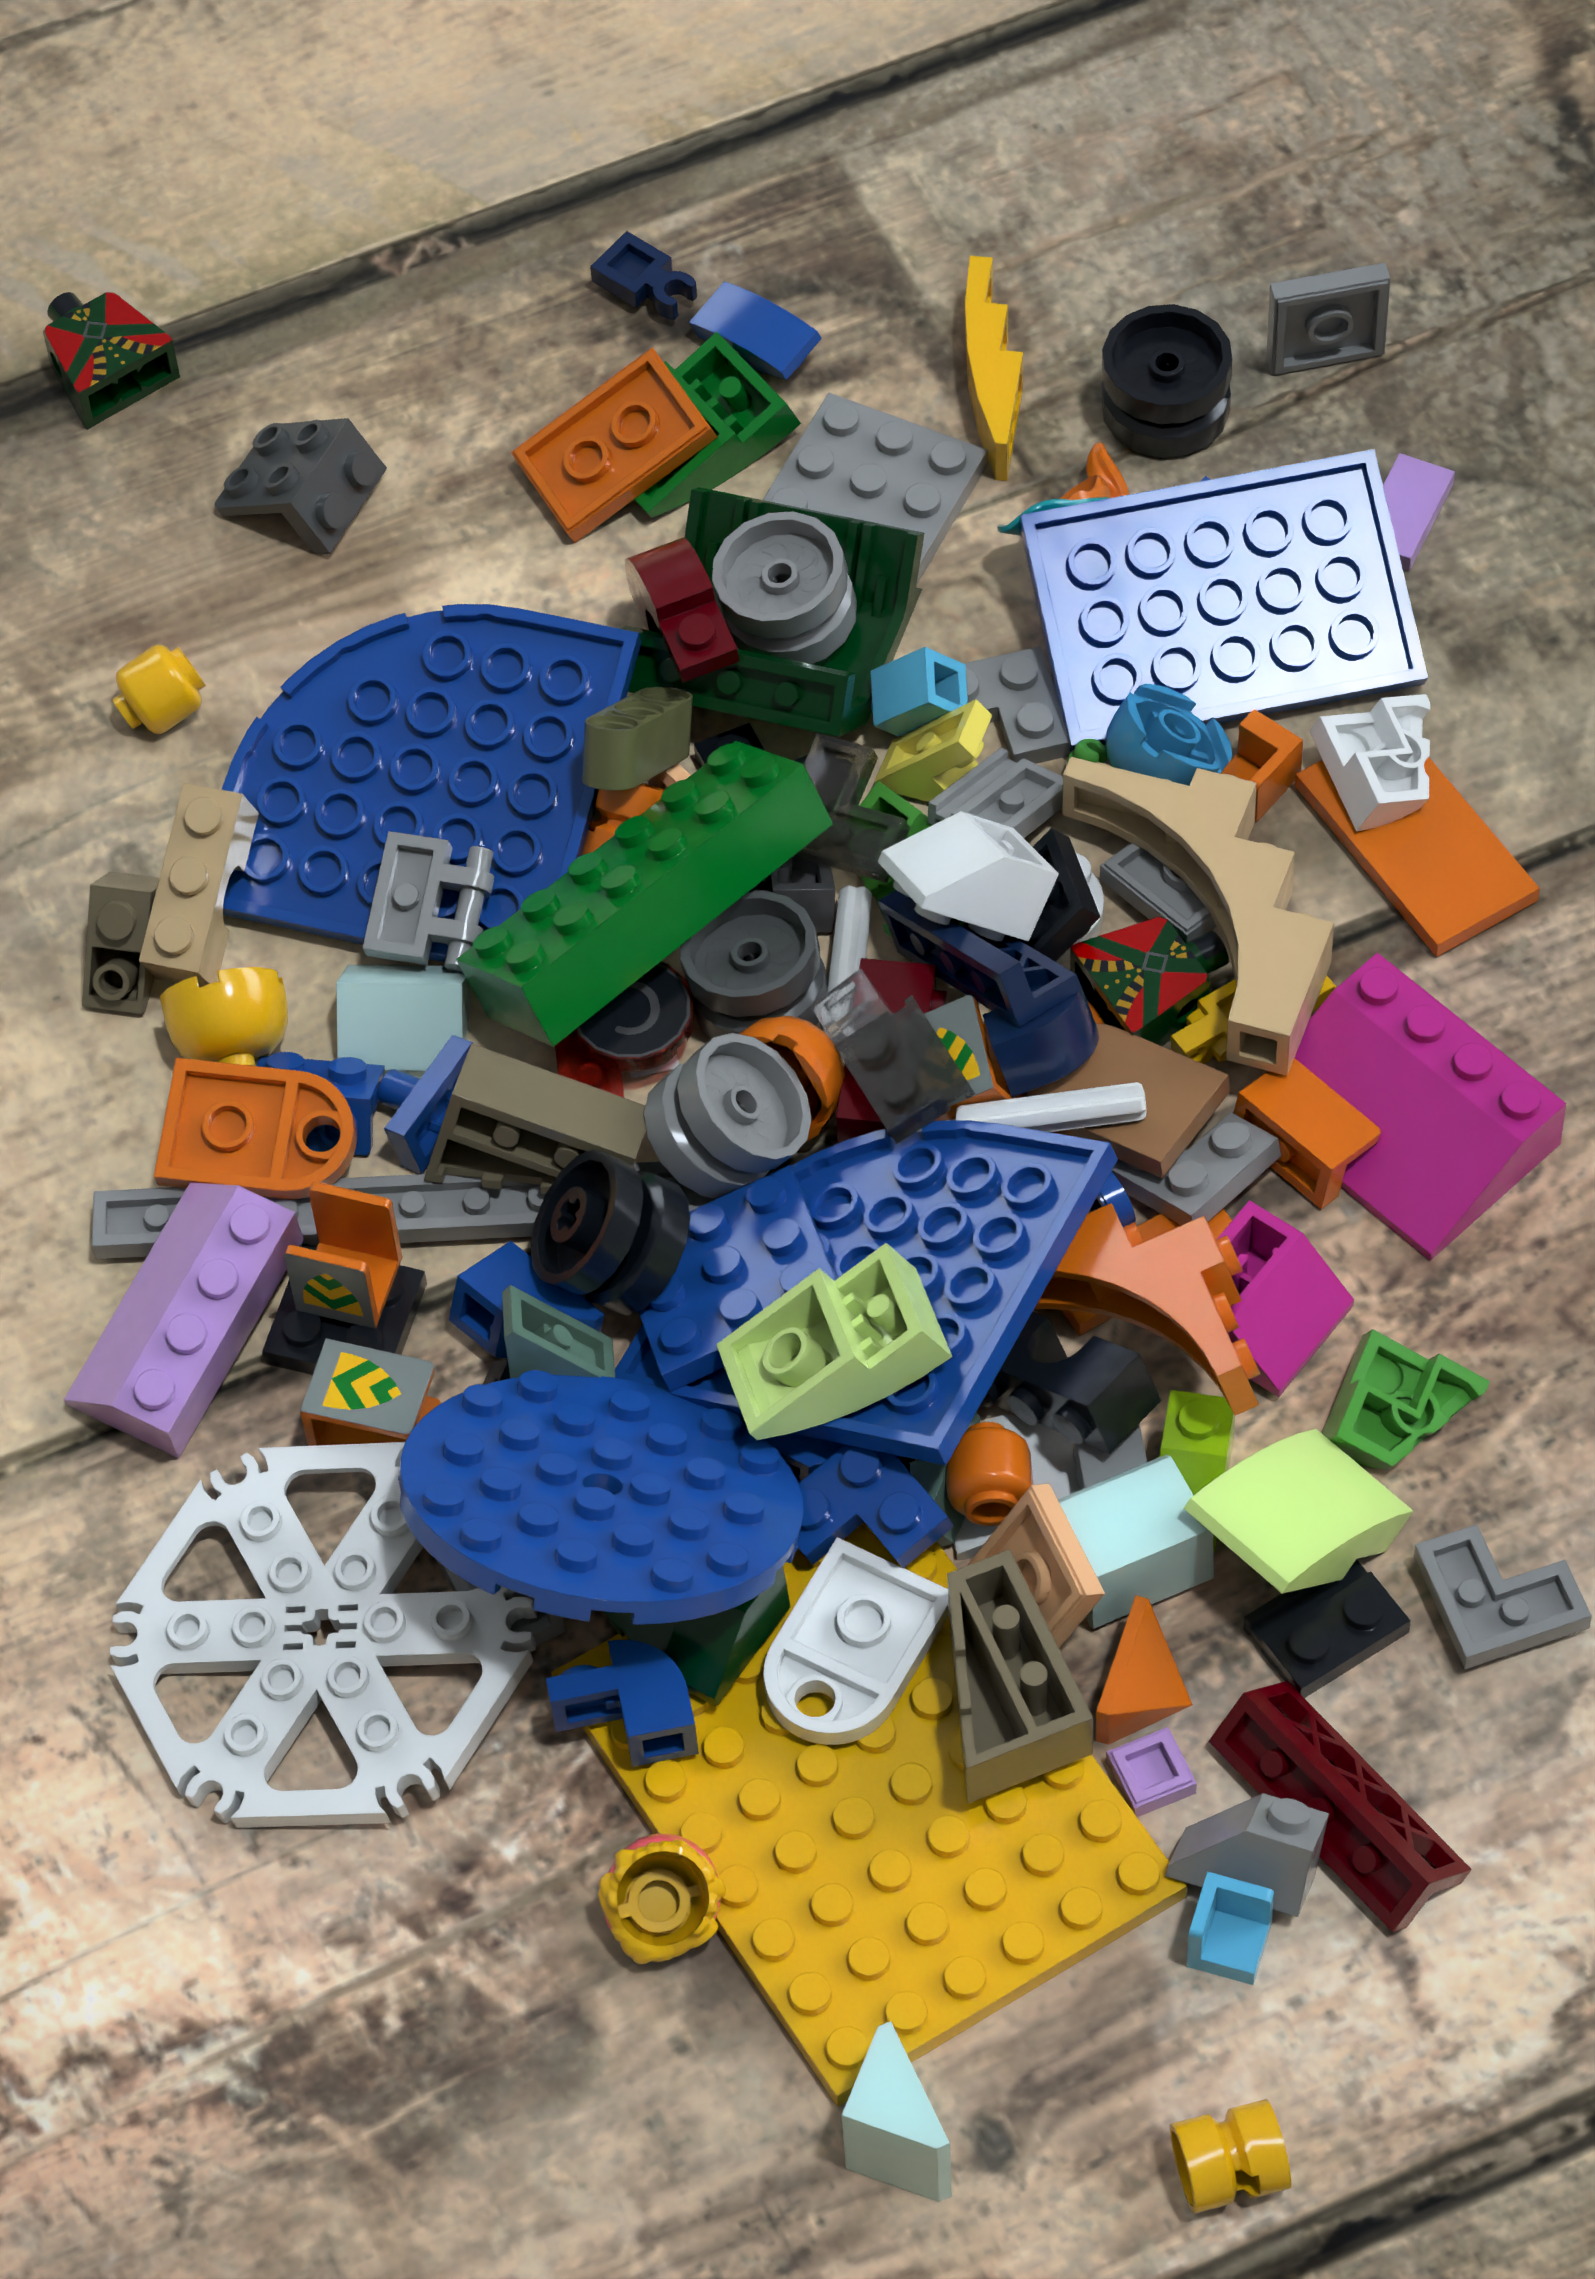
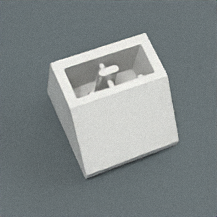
(972, 874)

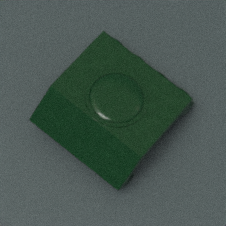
(818, 696)

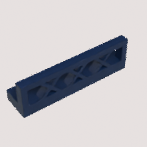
(987, 969)

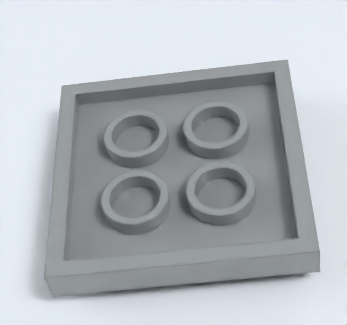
(880, 471)

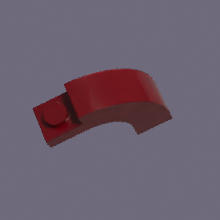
(681, 604)

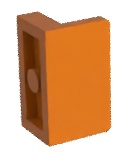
(1313, 1127)

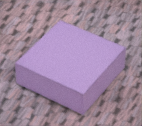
(1151, 1772)

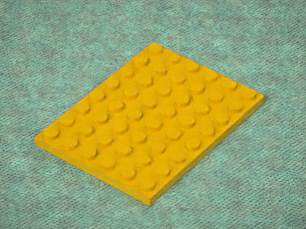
(866, 1873)

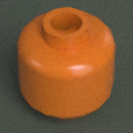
(988, 1473)

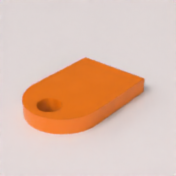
(251, 1129)

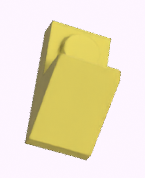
(935, 753)

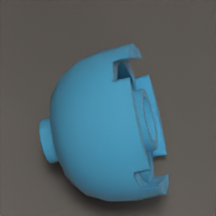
(1162, 738)

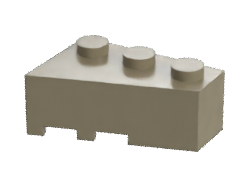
(1011, 1681)

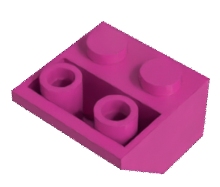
(1285, 1294)

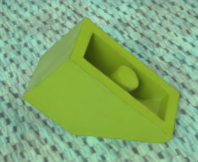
(1198, 1437)

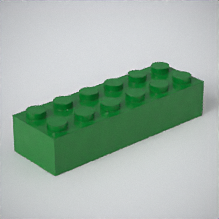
(644, 891)

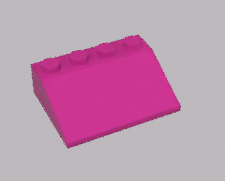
(1448, 1103)

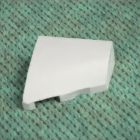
(1377, 759)

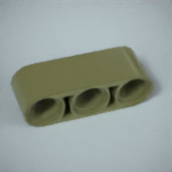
(636, 738)

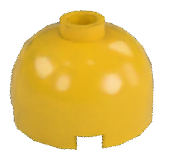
(227, 1019)

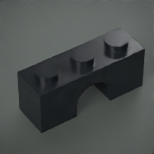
(1085, 1397)

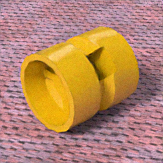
(1230, 2156)

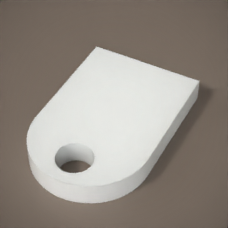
(854, 1639)

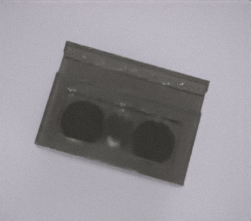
(903, 1070)

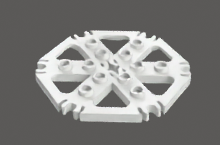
(288, 1664)

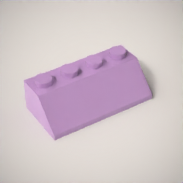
(186, 1315)

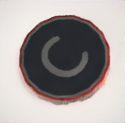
(641, 1023)

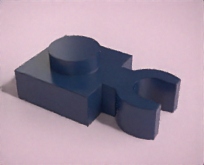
(640, 271)

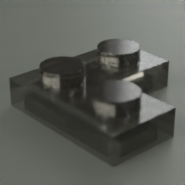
(858, 833)

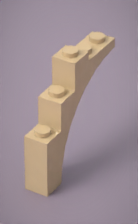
(1243, 884)

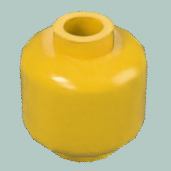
(158, 689)

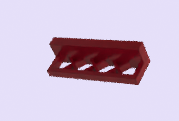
(1366, 1849)

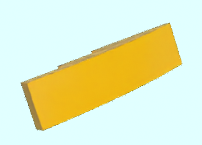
(992, 371)

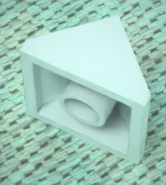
(400, 1014)
(1140, 1537)
(892, 2125)

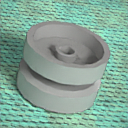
(785, 587)
(727, 1115)

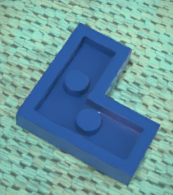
(873, 1490)

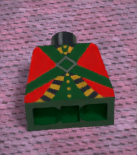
(106, 354)
(1147, 976)

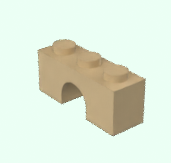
(204, 847)

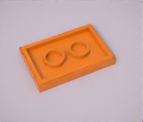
(613, 445)

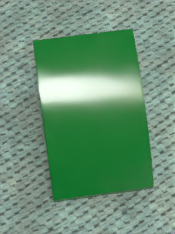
(738, 409)

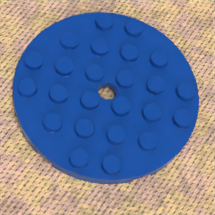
(599, 1497)

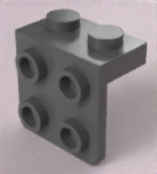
(310, 474)

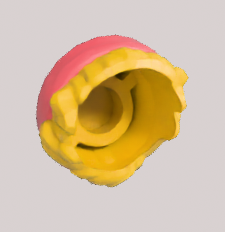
(661, 1897)

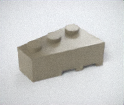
(527, 1123)

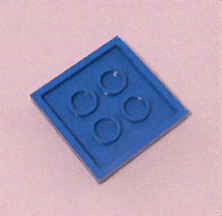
(734, 1265)

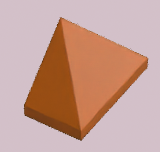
(1142, 1679)

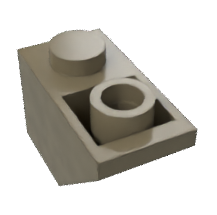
(115, 936)

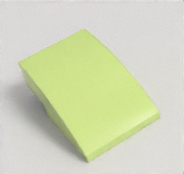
(833, 1346)
(1300, 1512)

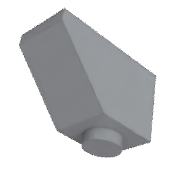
(1256, 1842)

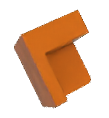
(1266, 756)

